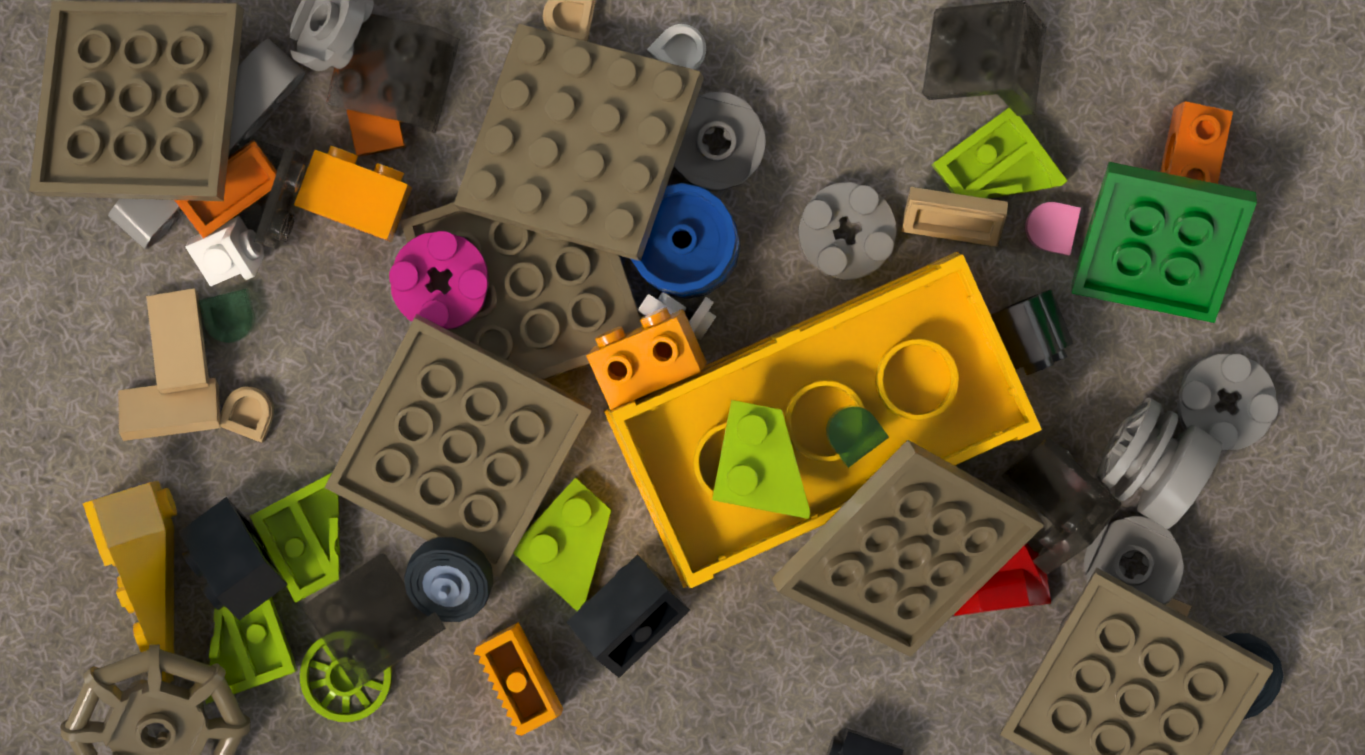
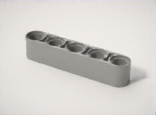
(261, 87)

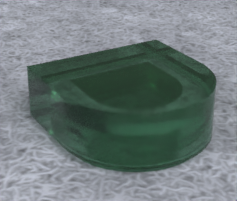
(228, 316)
(854, 433)

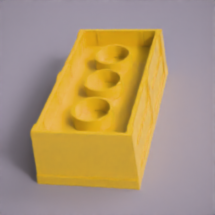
(906, 352)

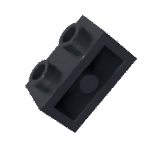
(231, 560)
(627, 616)

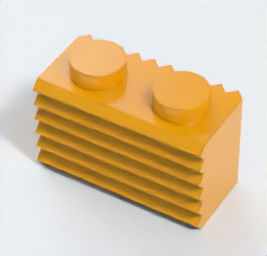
(518, 679)

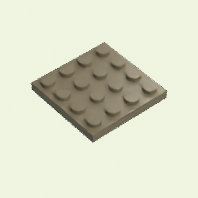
(137, 100)
(579, 141)
(542, 294)
(458, 443)
(907, 549)
(1134, 681)

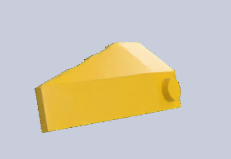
(137, 538)

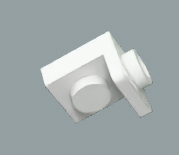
(227, 252)
(699, 322)

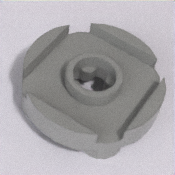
(327, 31)
(740, 127)
(834, 256)
(1233, 373)
(1144, 537)

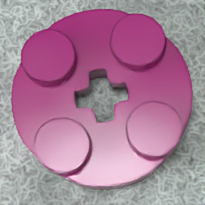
(440, 251)

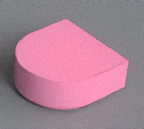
(1052, 227)

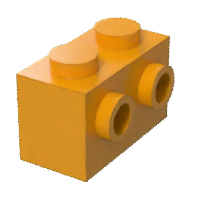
(354, 194)
(646, 357)

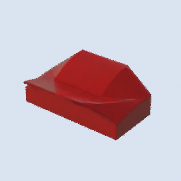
(1014, 586)

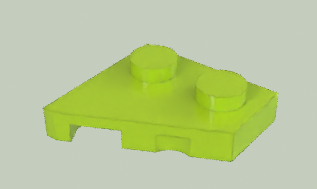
(999, 161)
(759, 463)
(303, 537)
(567, 542)
(250, 648)

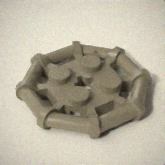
(155, 702)

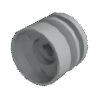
(1165, 467)

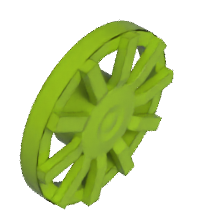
(339, 685)

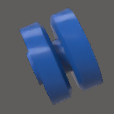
(708, 258)

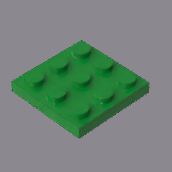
(1163, 242)

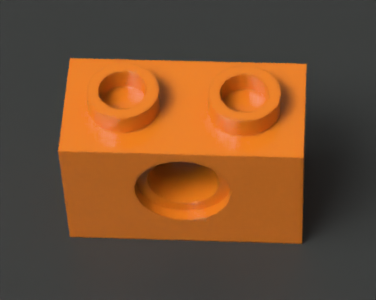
(1196, 141)

